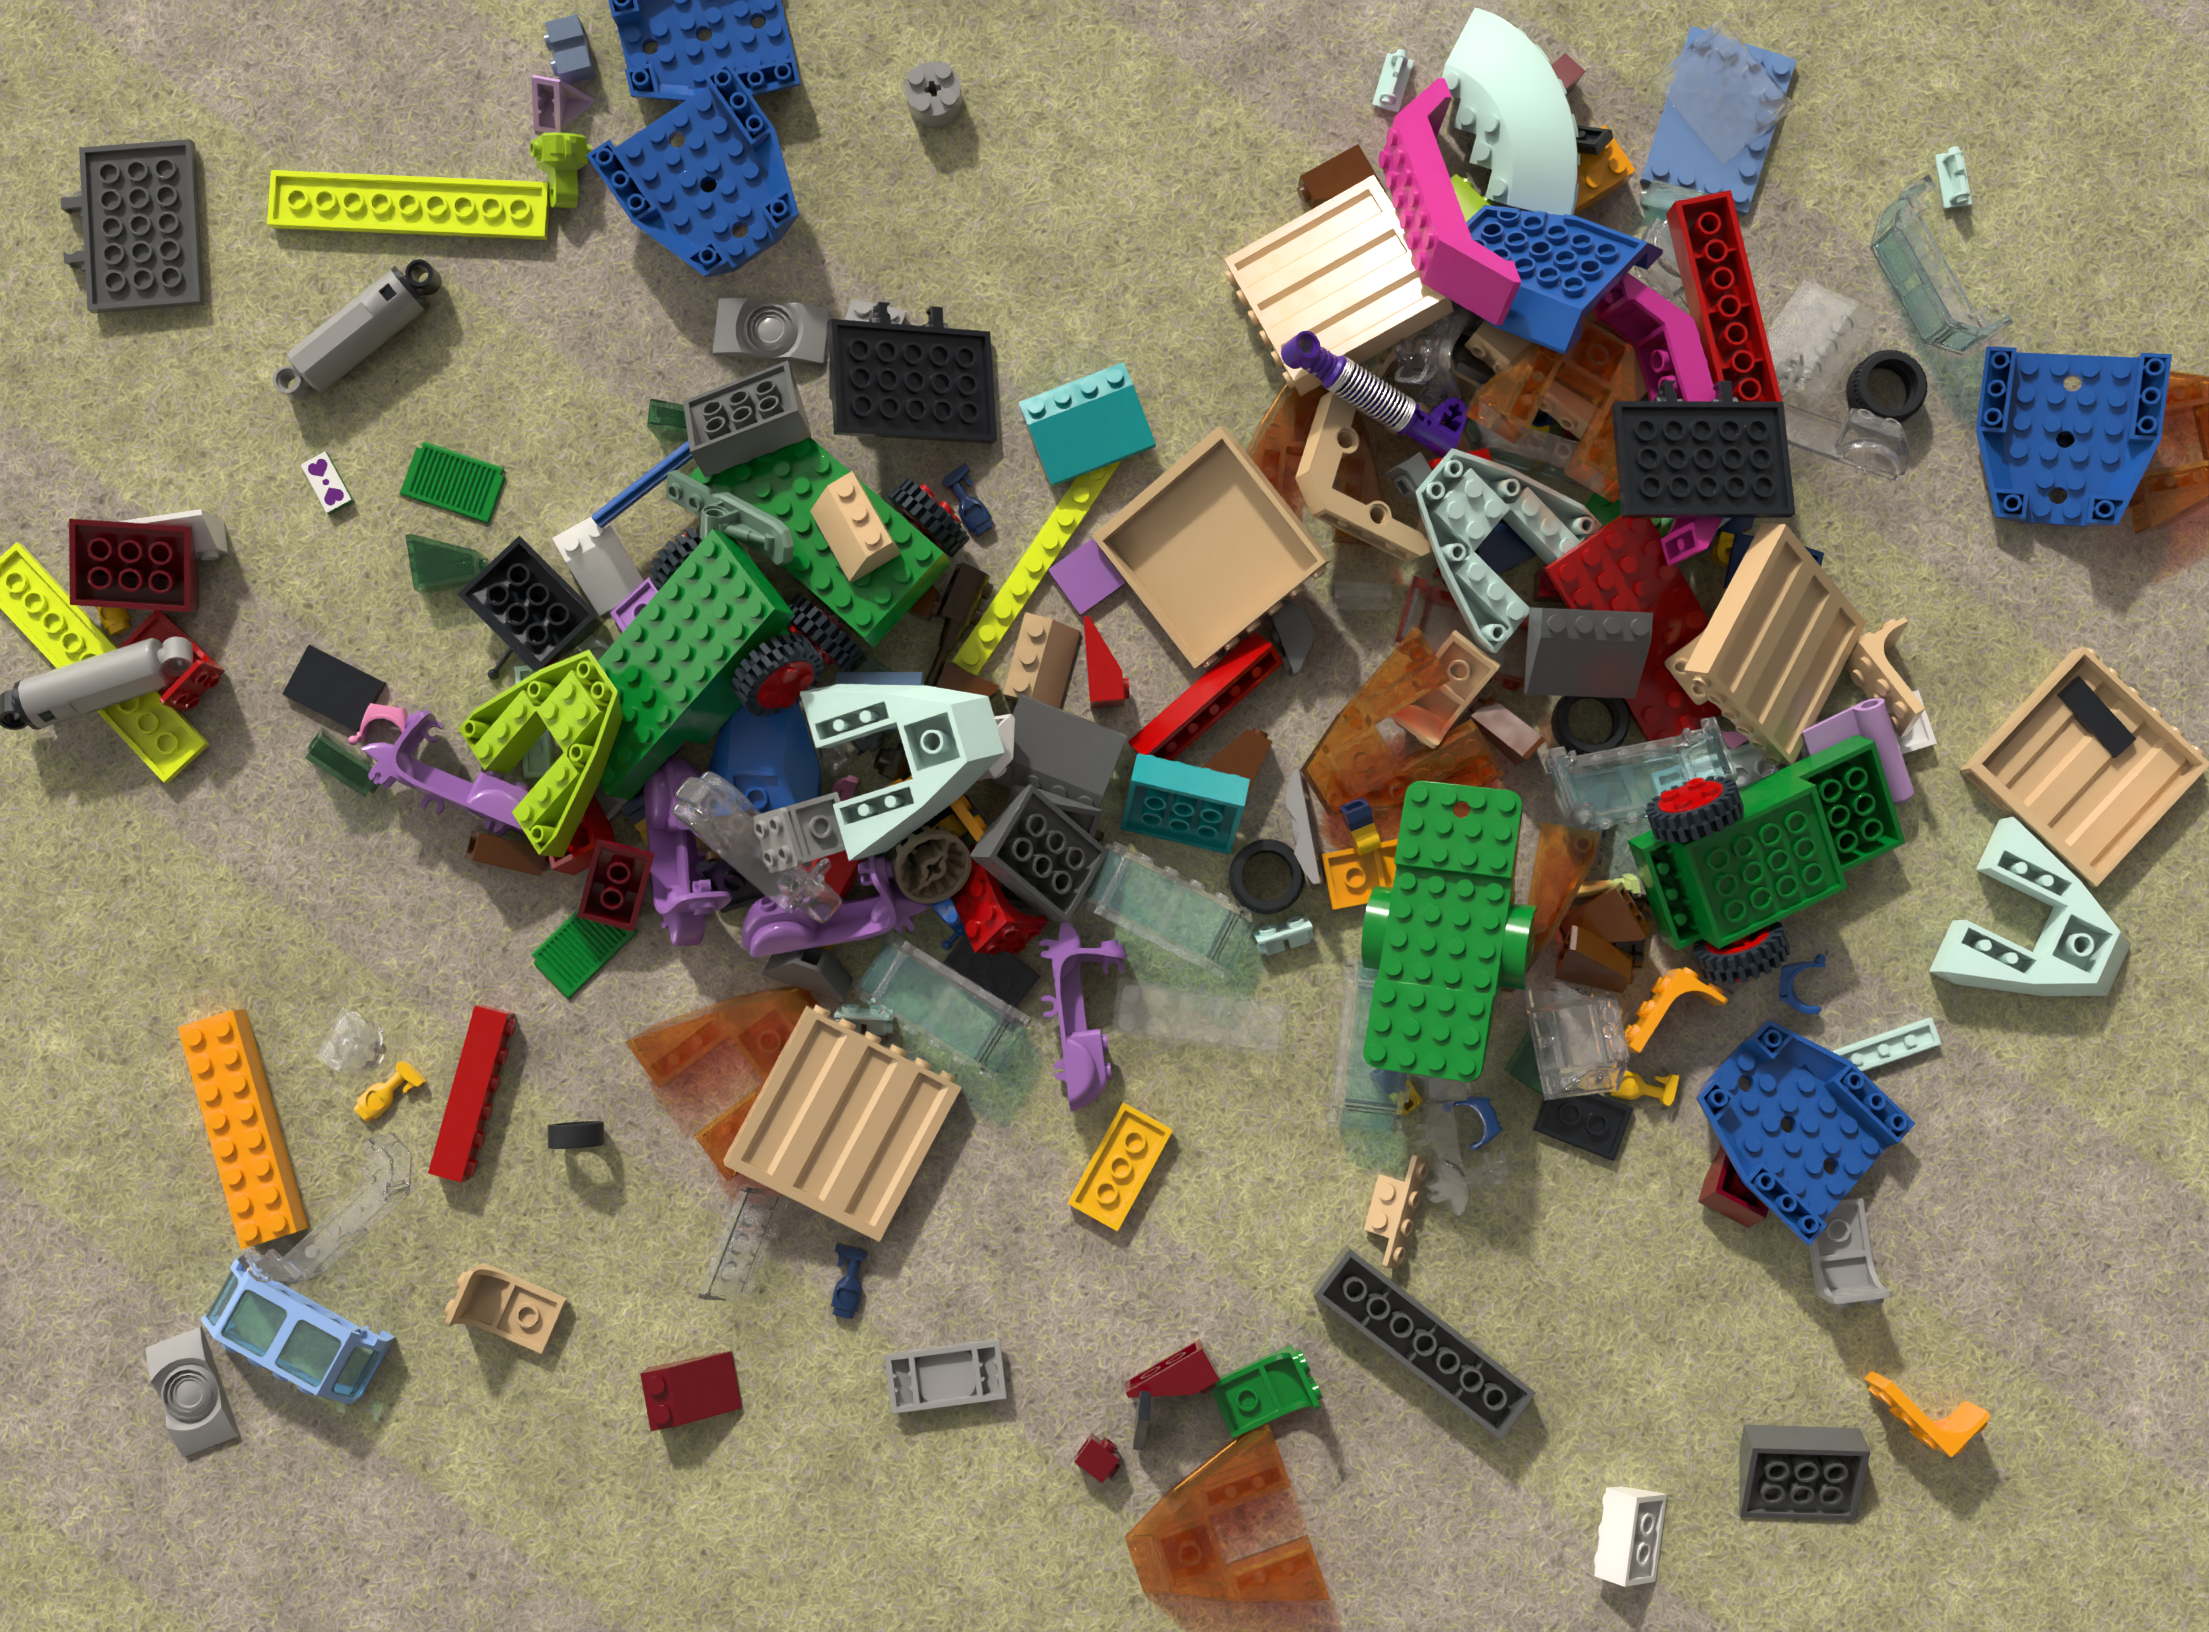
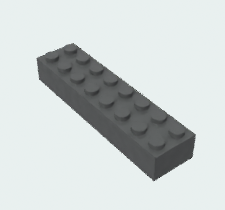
(1423, 1342)

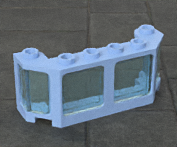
(295, 1337)

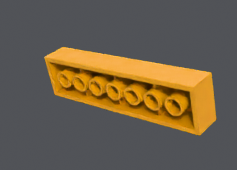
(243, 1128)

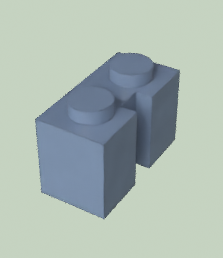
(570, 48)

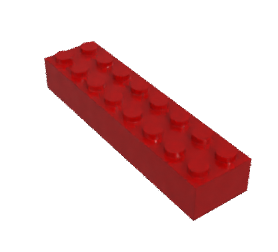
(1723, 295)

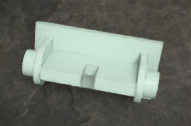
(1393, 81)
(1953, 178)
(1271, 937)
(875, 1022)

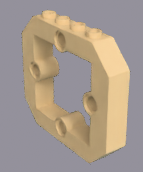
(1318, 472)

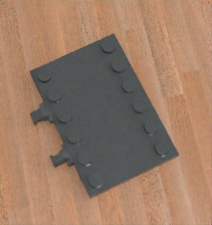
(139, 226)

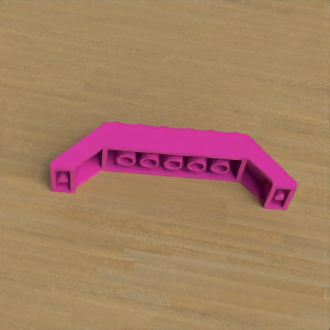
(1433, 217)
(1666, 350)

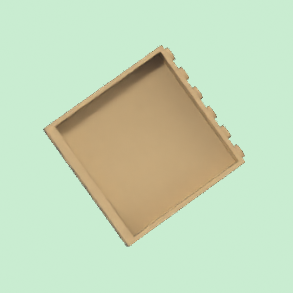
(1211, 548)

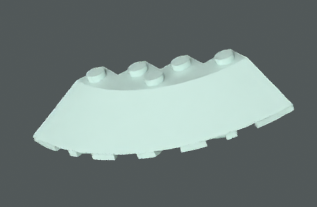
(1518, 116)

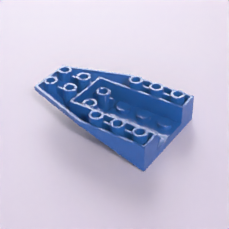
(768, 758)

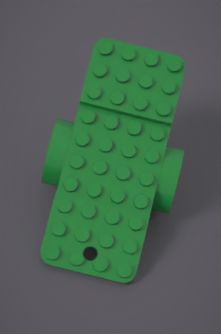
(1446, 932)

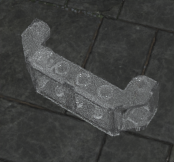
(386, 1187)

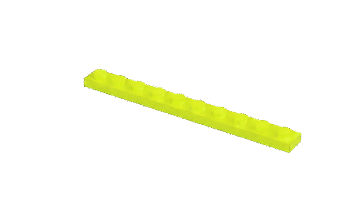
(1032, 569)

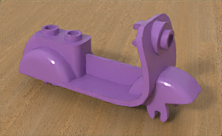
(486, 798)
(675, 884)
(773, 930)
(1082, 1048)

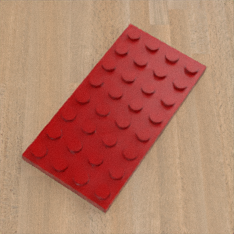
(1628, 572)

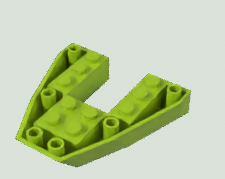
(584, 718)

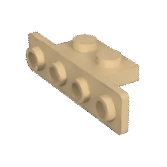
(1393, 1209)

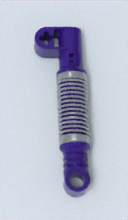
(1399, 413)

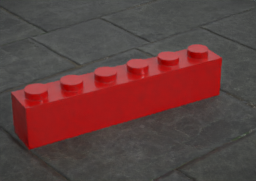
(1208, 699)
(472, 1093)

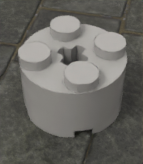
(928, 80)

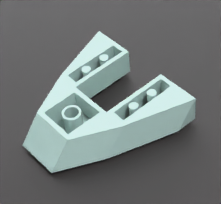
(1463, 505)
(946, 740)
(2078, 945)

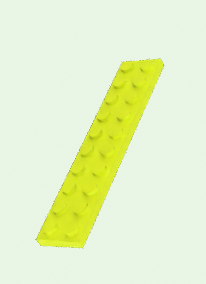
(408, 205)
(69, 635)

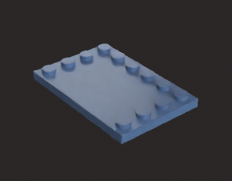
(1686, 161)

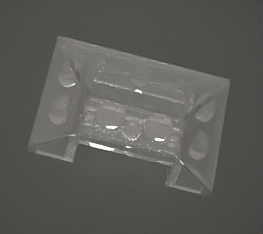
(1576, 1039)

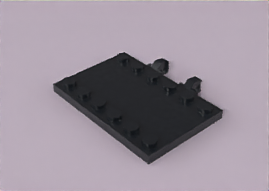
(911, 379)
(1702, 457)

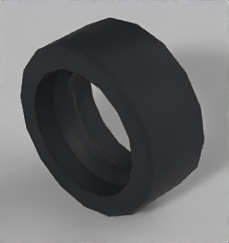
(575, 1135)

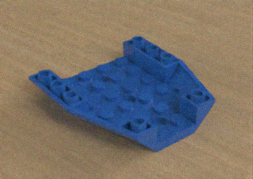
(677, 69)
(724, 143)
(1559, 283)
(2113, 425)
(1832, 1116)

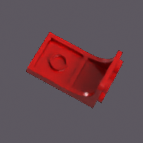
(201, 676)
(988, 916)

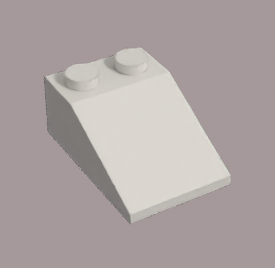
(599, 563)

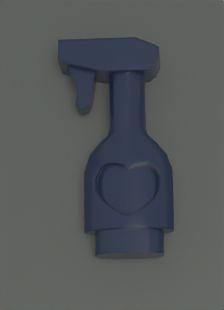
(971, 509)
(848, 1290)

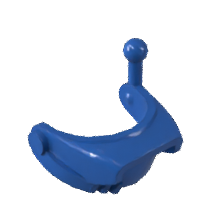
(948, 913)
(1786, 990)
(1488, 1116)

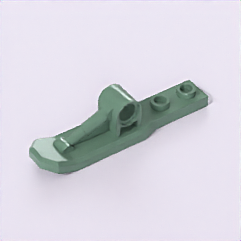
(732, 517)

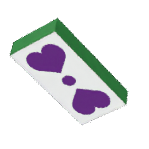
(327, 483)

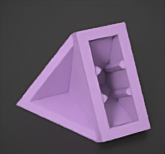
(556, 104)

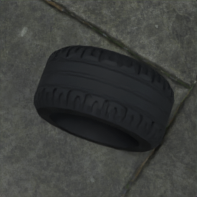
(1901, 364)
(1565, 737)
(1266, 846)

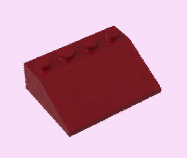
(132, 565)

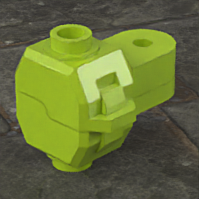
(560, 158)

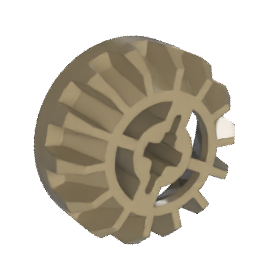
(939, 866)

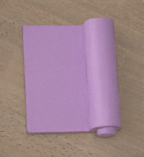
(1873, 722)

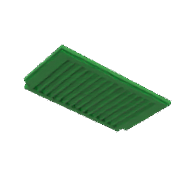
(454, 482)
(578, 952)

